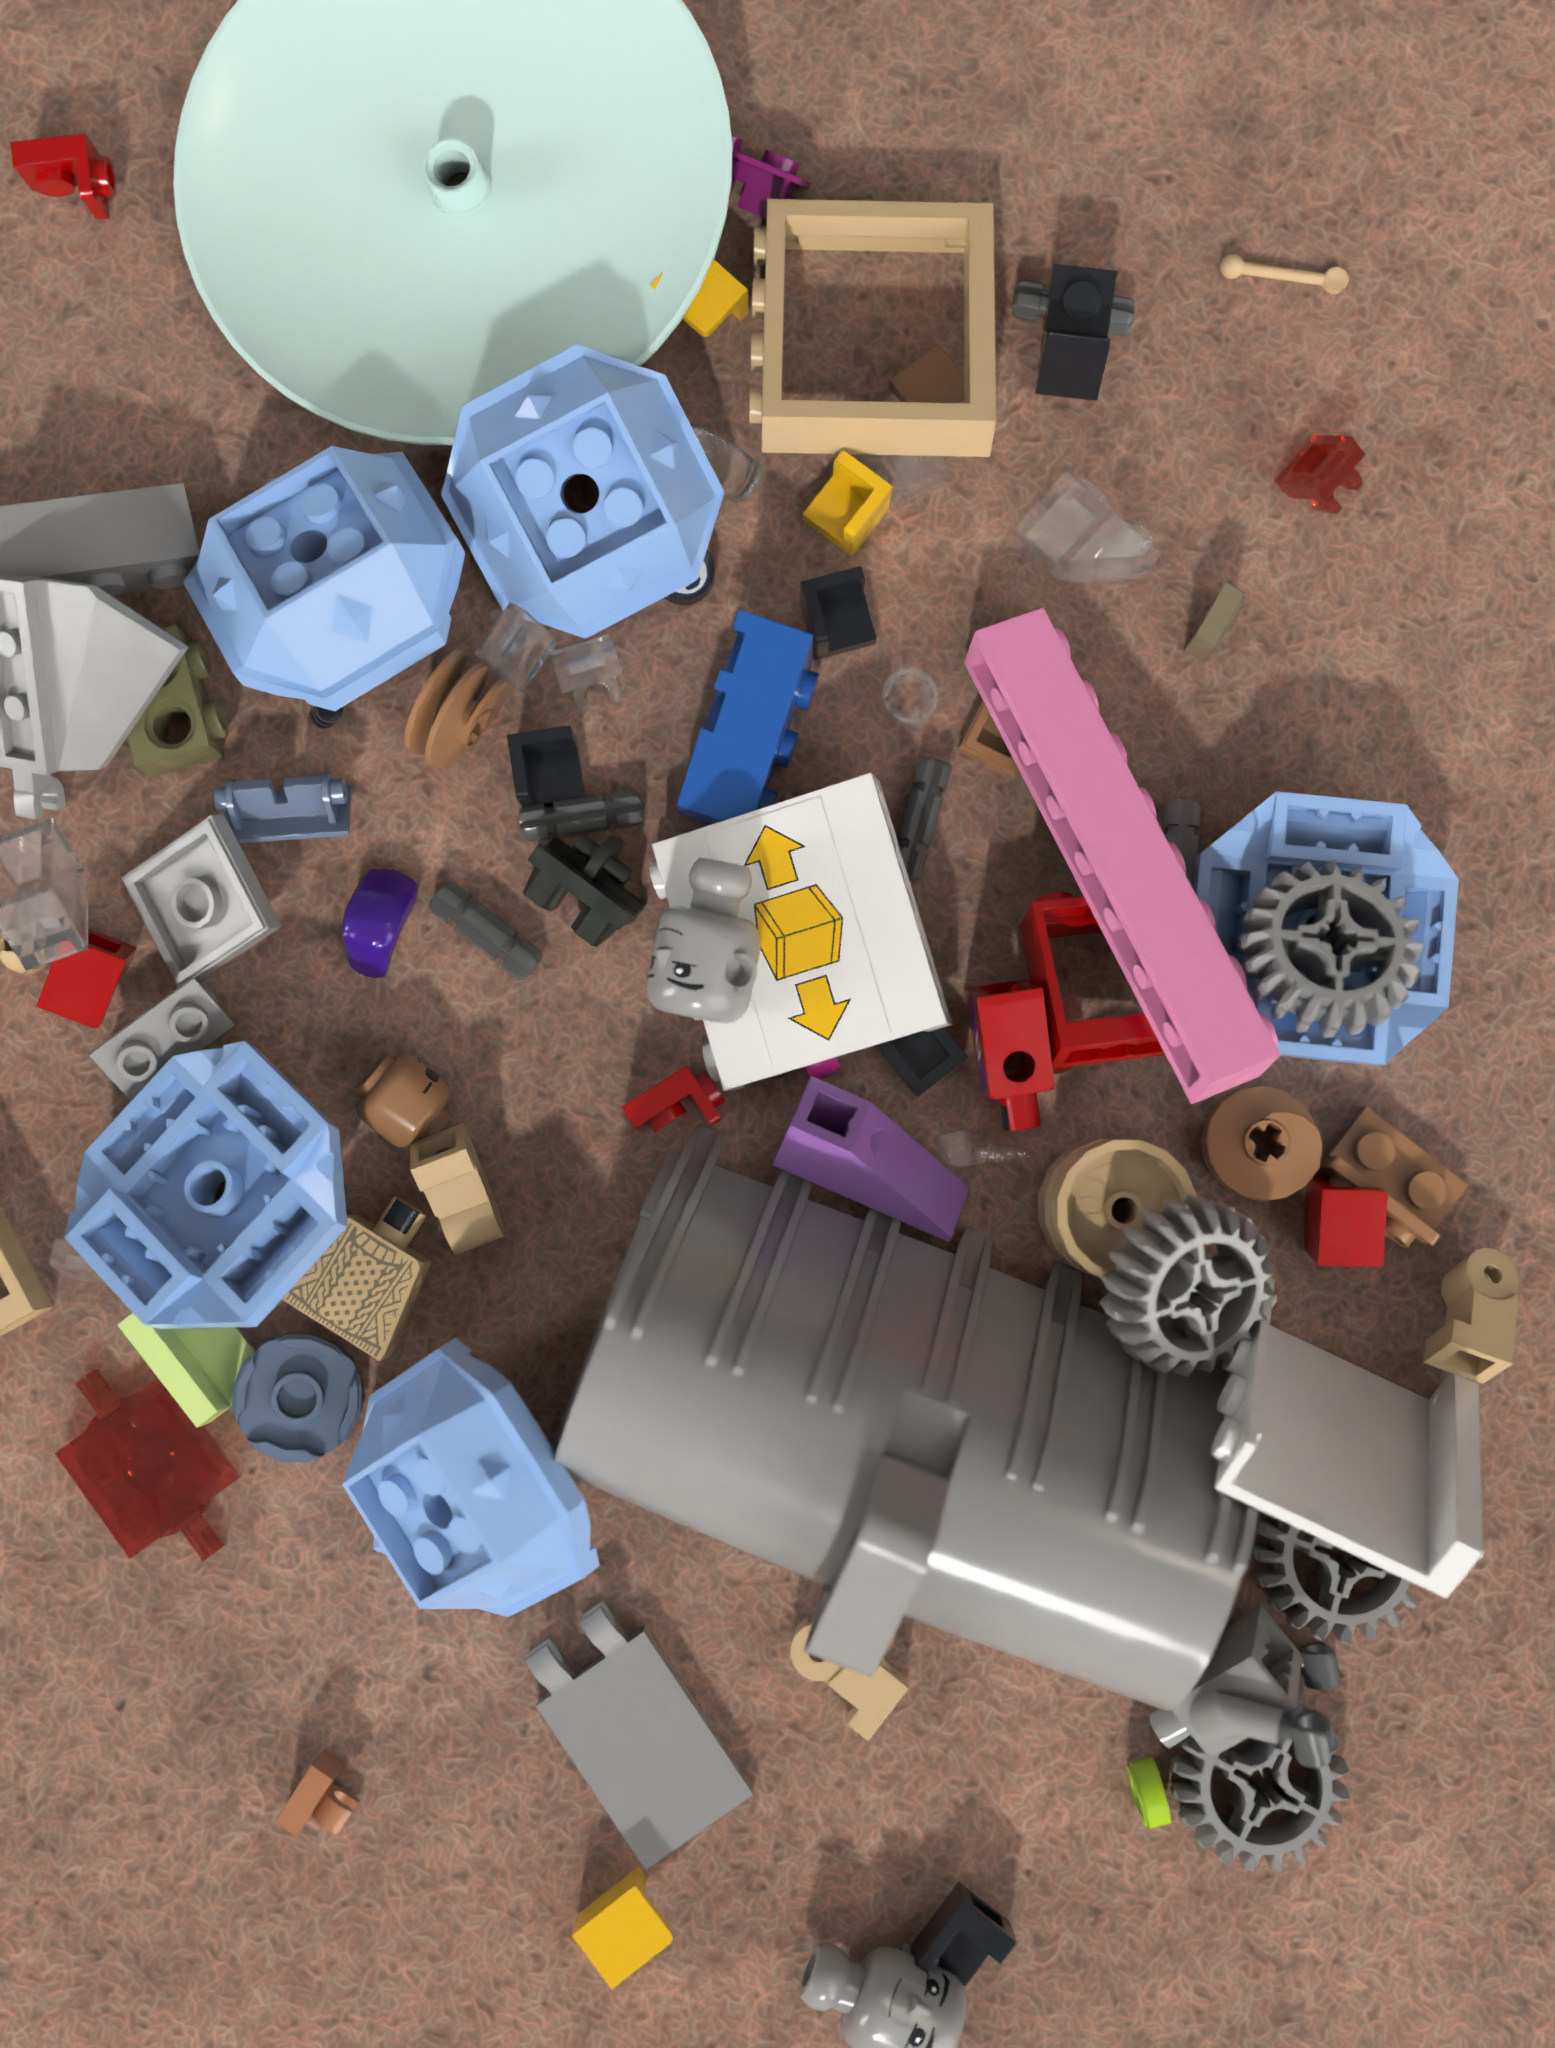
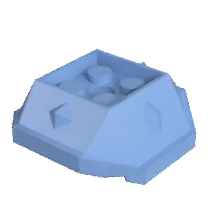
(652, 478)
(328, 578)
(1354, 832)
(153, 1178)
(467, 1489)

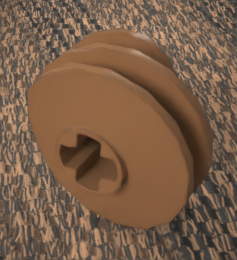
(447, 716)
(1291, 1135)

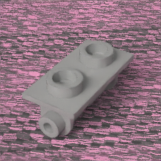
(173, 1026)

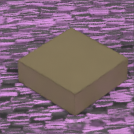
(1215, 622)

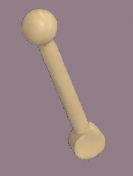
(1333, 280)

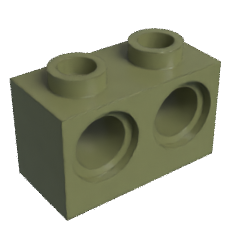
(180, 697)

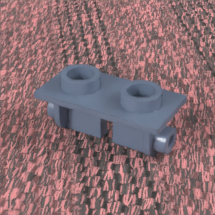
(301, 811)

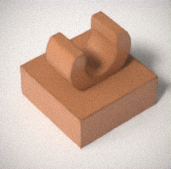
(318, 1797)

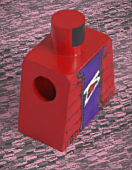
(1008, 1020)

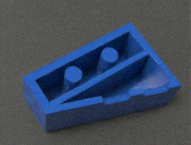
(749, 721)

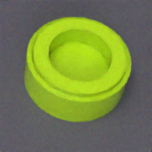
(1149, 1793)

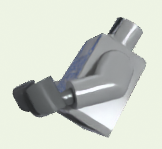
(1252, 1690)

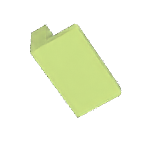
(192, 1364)

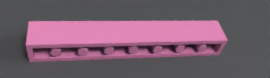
(1121, 856)

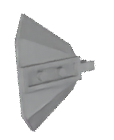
(71, 681)

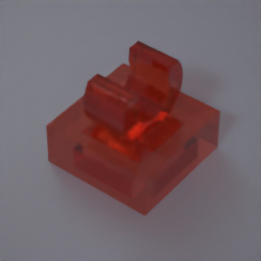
(1320, 469)

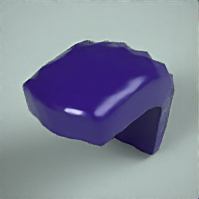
(376, 919)

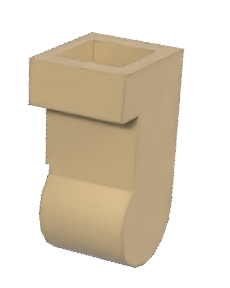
(456, 1189)
(1479, 1317)
(870, 1697)

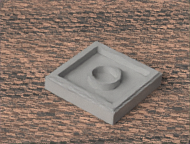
(201, 900)

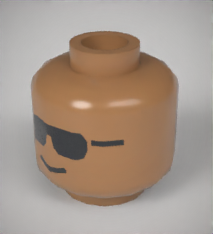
(403, 1099)

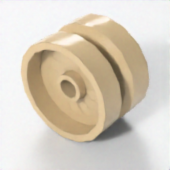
(1087, 1181)

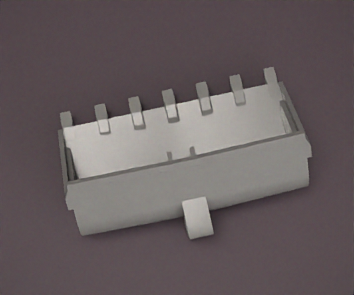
(909, 1434)

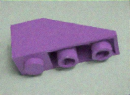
(869, 1159)

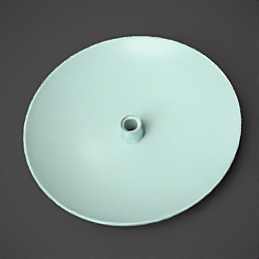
(375, 288)

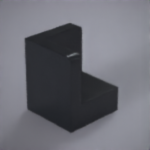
(837, 612)
(546, 766)
(963, 1935)

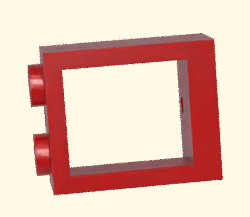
(1085, 1040)

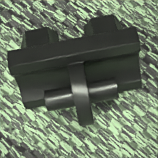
(593, 877)

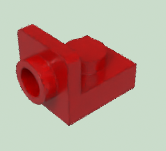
(61, 164)
(663, 1104)

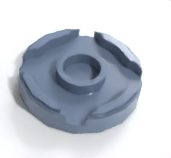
(297, 1397)

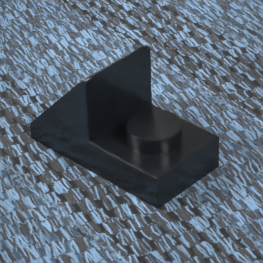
(1076, 332)

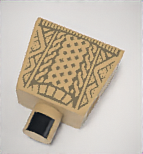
(367, 1280)

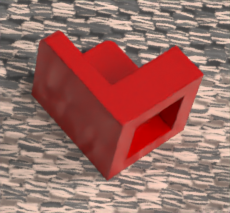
(86, 981)
(1345, 1224)

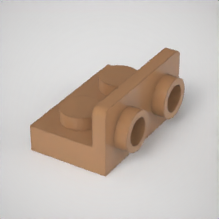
(1416, 1184)

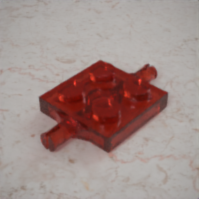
(147, 1467)

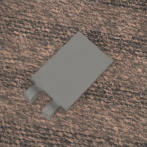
(637, 1737)

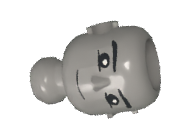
(705, 953)
(885, 1998)

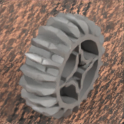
(1355, 925)
(1169, 1275)
(1333, 1581)
(1250, 1806)

